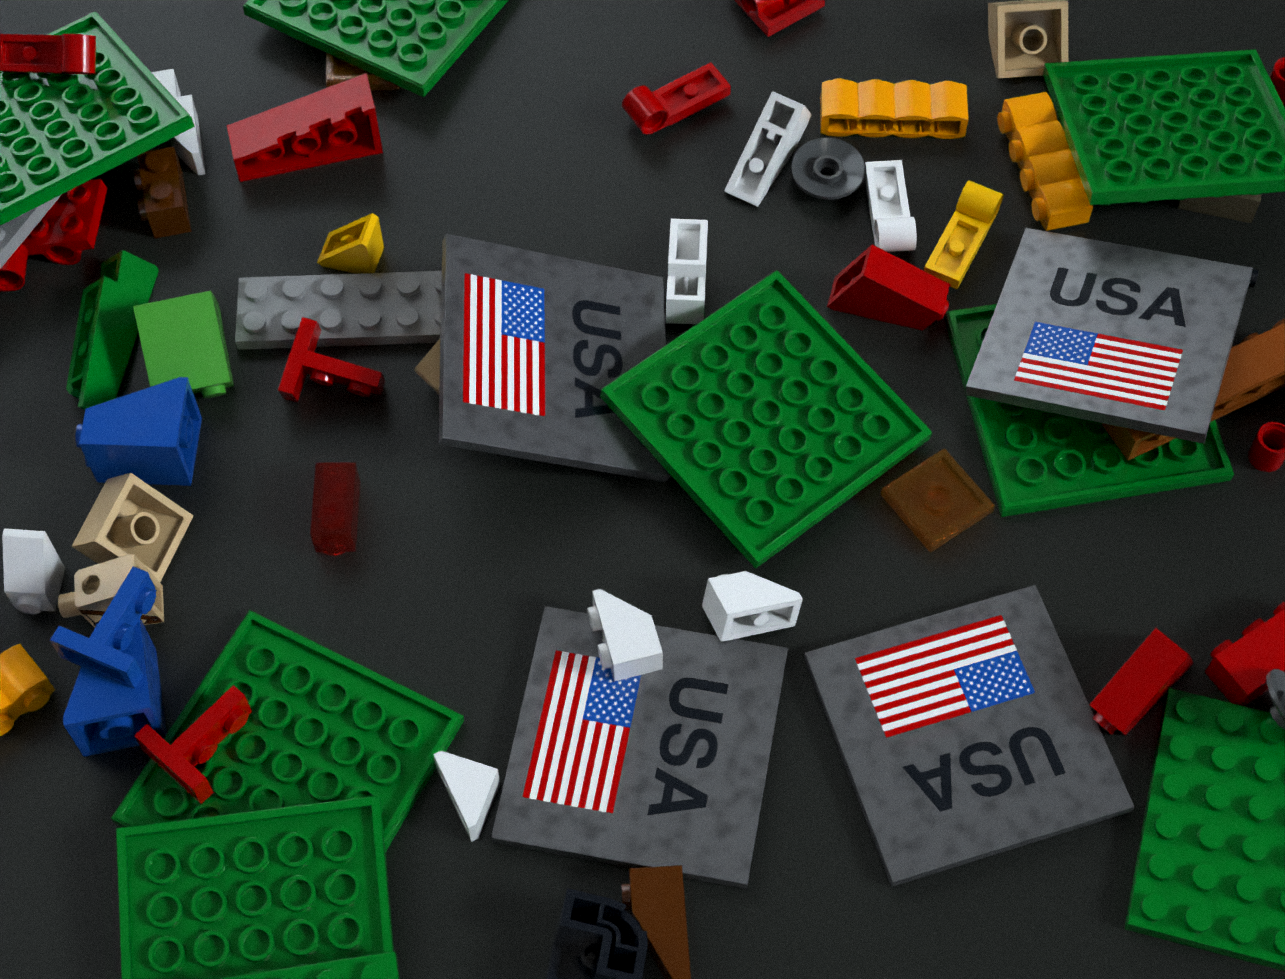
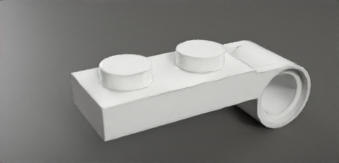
(889, 206)

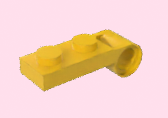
(964, 233)

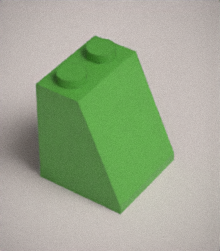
(185, 340)

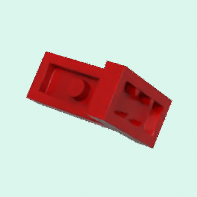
(322, 368)
(197, 742)

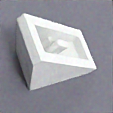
(470, 787)

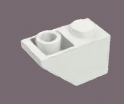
(627, 636)

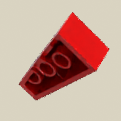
(308, 132)

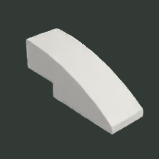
(187, 144)
(686, 271)

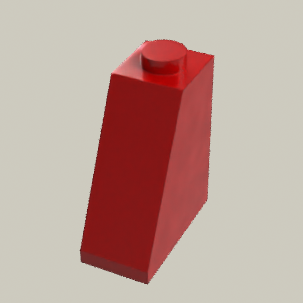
(889, 291)
(1140, 683)

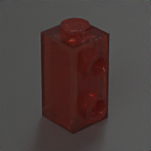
(335, 507)

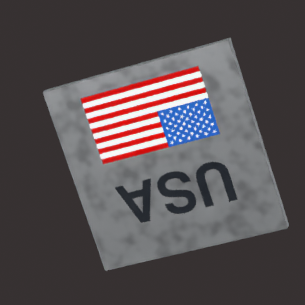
(1112, 334)
(533, 347)
(966, 735)
(646, 763)

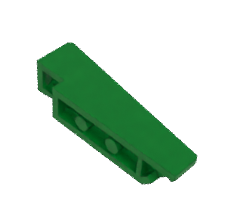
(108, 328)

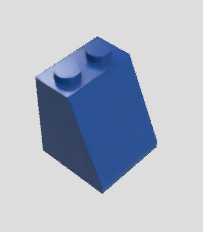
(144, 434)
(107, 713)

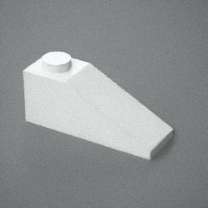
(768, 148)

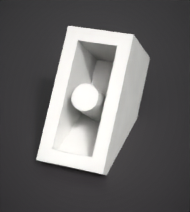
(31, 570)
(748, 605)

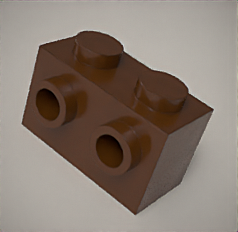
(163, 192)

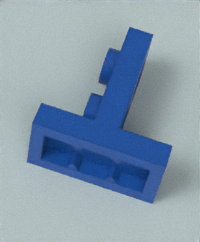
(112, 634)

